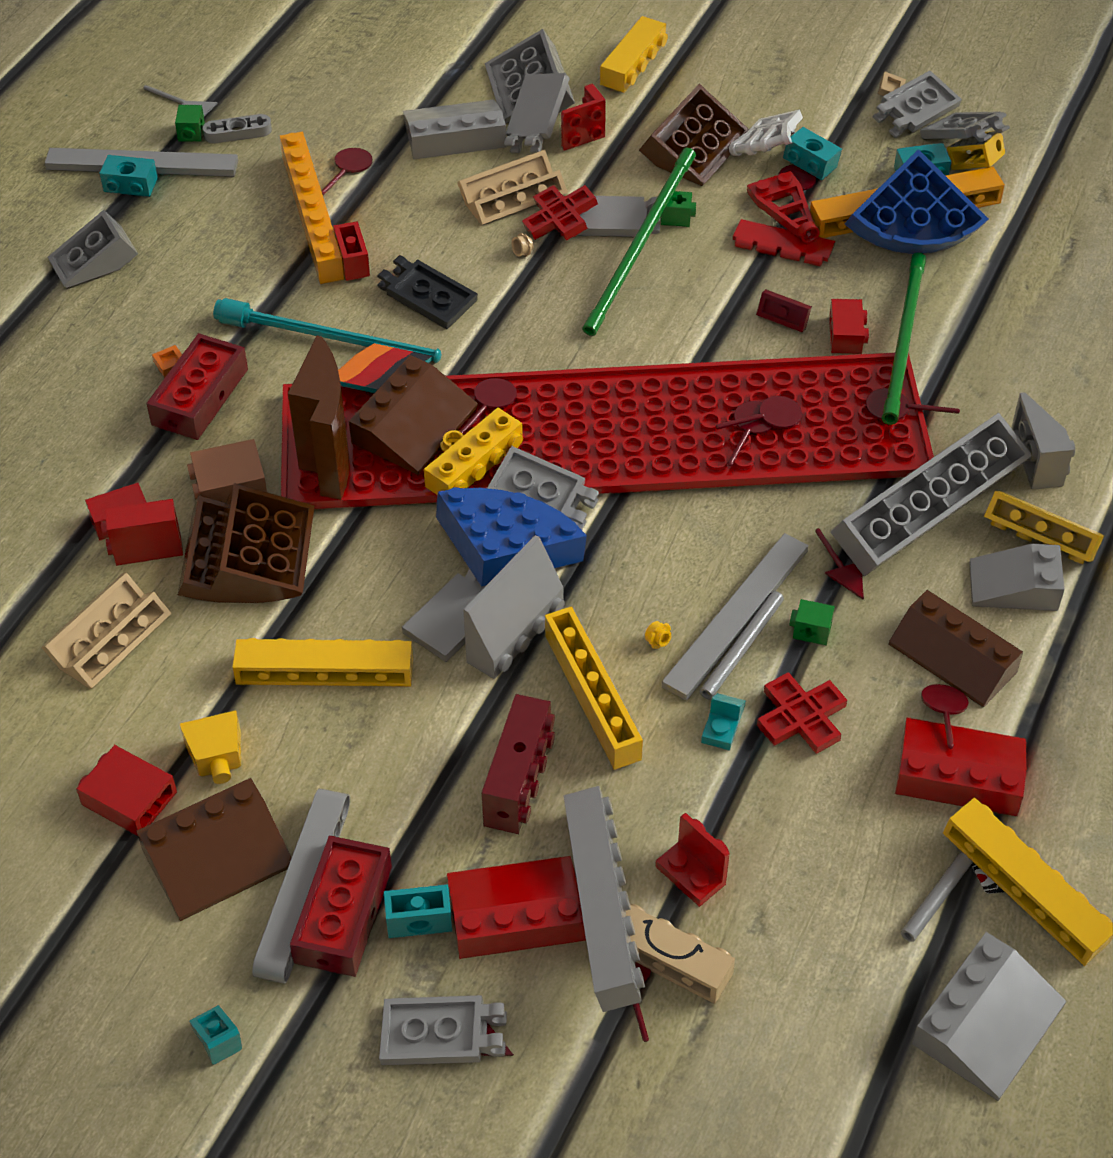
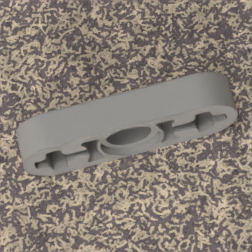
(252, 127)

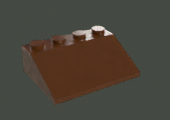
(695, 124)
(411, 415)
(214, 849)

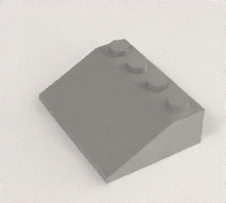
(530, 56)
(455, 129)
(511, 609)
(989, 1017)

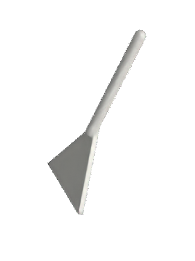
(206, 106)

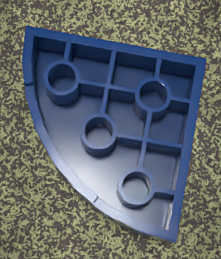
(917, 211)
(496, 524)

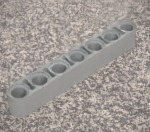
(324, 818)

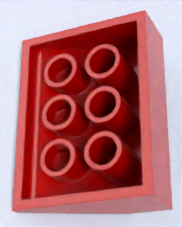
(977, 766)
(516, 907)

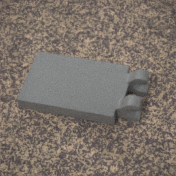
(917, 103)
(536, 110)
(964, 125)
(617, 216)
(545, 483)
(441, 620)
(440, 1030)

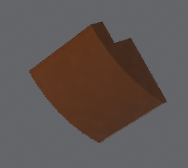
(320, 420)
(246, 548)

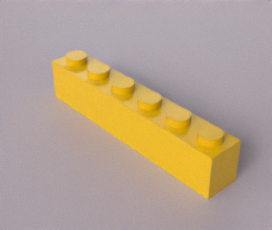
(323, 662)
(593, 688)
(1029, 881)

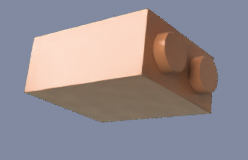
(222, 466)

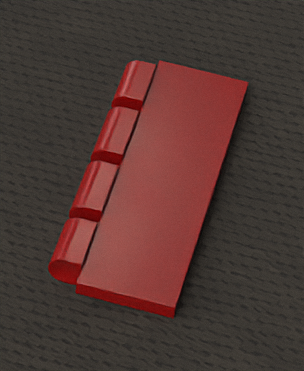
(772, 238)

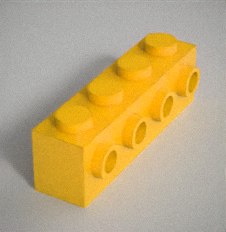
(633, 54)
(474, 453)
(1043, 526)

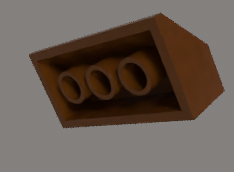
(956, 648)

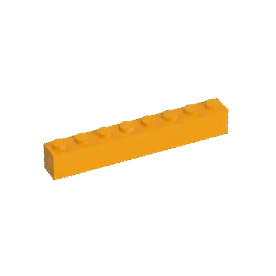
(980, 186)
(312, 208)

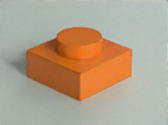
(166, 359)

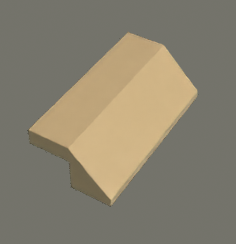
(509, 187)
(106, 631)

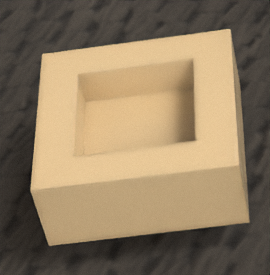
(889, 83)

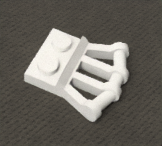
(767, 133)

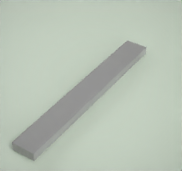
(165, 162)
(734, 617)

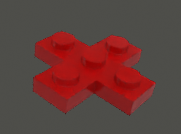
(560, 212)
(802, 712)

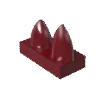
(784, 310)

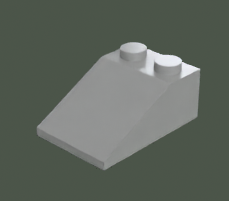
(93, 251)
(1045, 441)
(1018, 578)

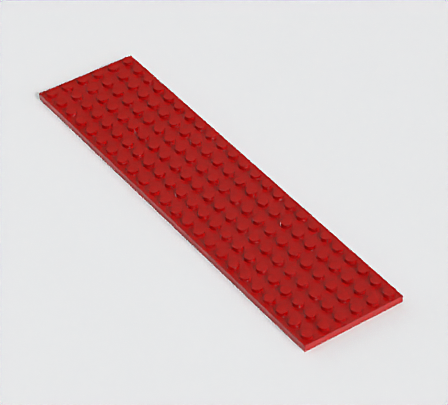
(659, 431)

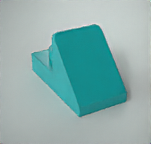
(723, 721)
(217, 1034)

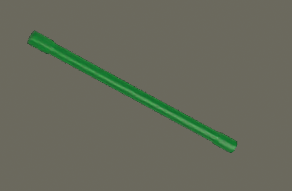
(598, 314)
(892, 403)

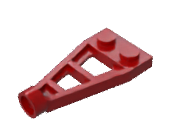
(778, 187)

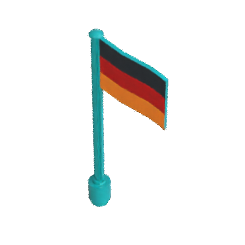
(363, 371)

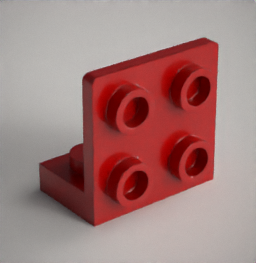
(585, 121)
(696, 861)

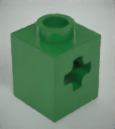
(189, 123)
(679, 210)
(812, 622)

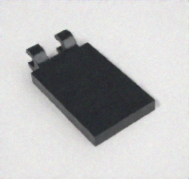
(427, 291)

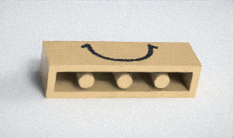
(680, 956)

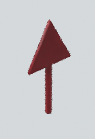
(847, 576)

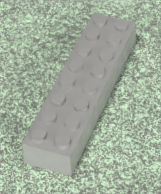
(930, 494)

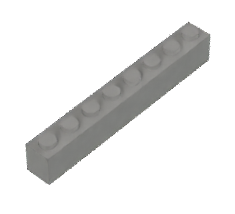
(602, 900)

